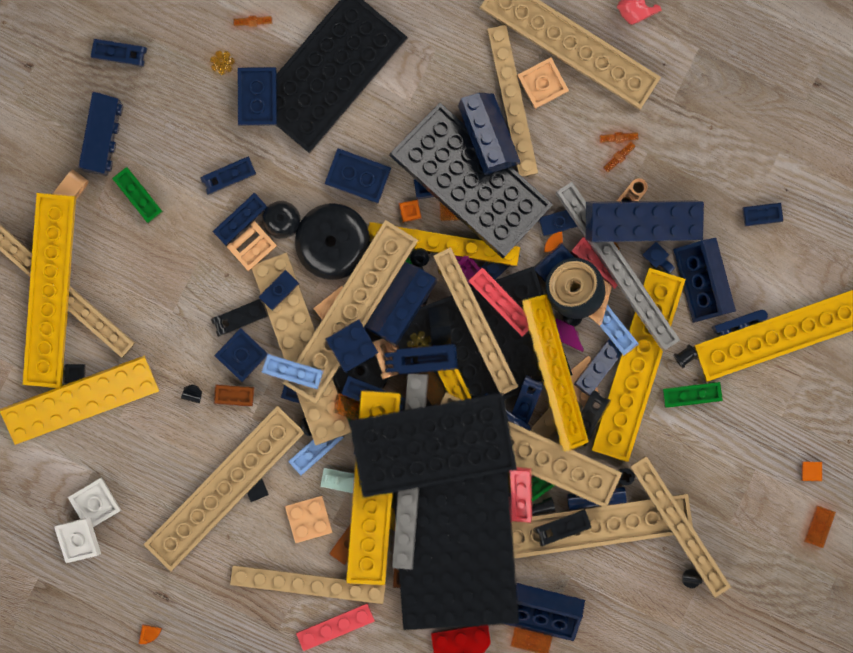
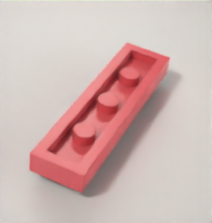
(500, 301)
(335, 627)

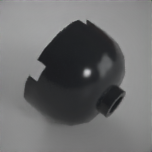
(281, 219)

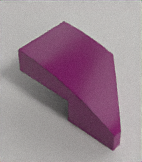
(468, 267)
(569, 335)

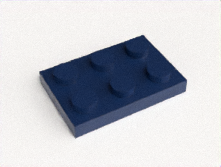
(257, 96)
(357, 176)

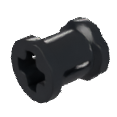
(685, 356)
(630, 479)

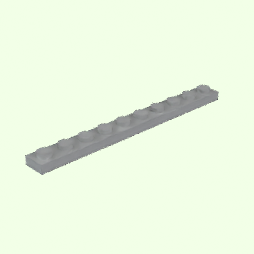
(621, 272)
(408, 499)

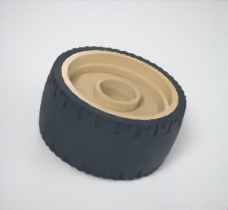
(567, 277)

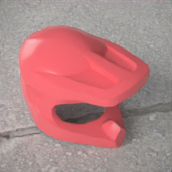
(636, 10)

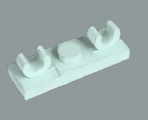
(337, 480)

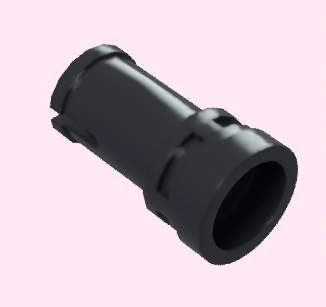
(543, 507)

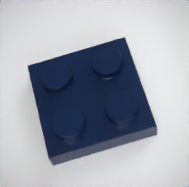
(351, 345)
(241, 355)

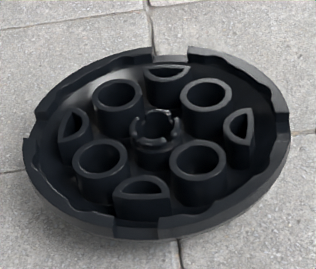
(350, 235)

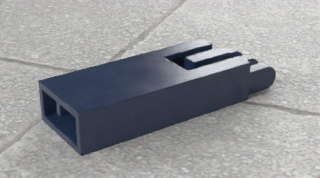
(430, 359)

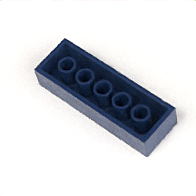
(644, 220)

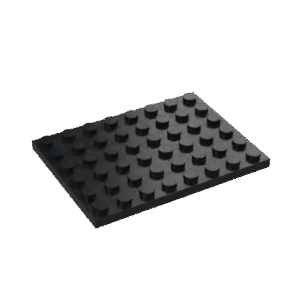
(516, 349)
(461, 556)

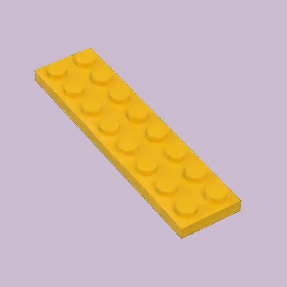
(555, 372)
(79, 400)

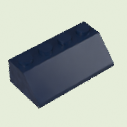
(488, 132)
(100, 134)
(706, 280)
(401, 303)
(549, 612)

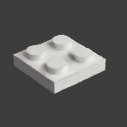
(95, 502)
(77, 540)

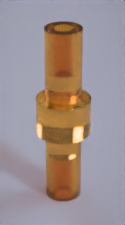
(253, 21)
(618, 137)
(619, 157)

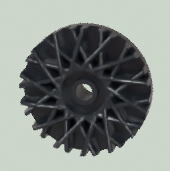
(371, 374)

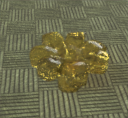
(222, 66)
(420, 338)

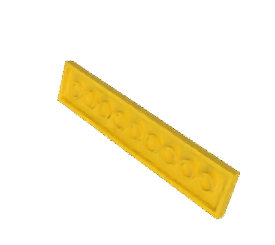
(49, 290)
(776, 336)
(636, 372)
(372, 514)

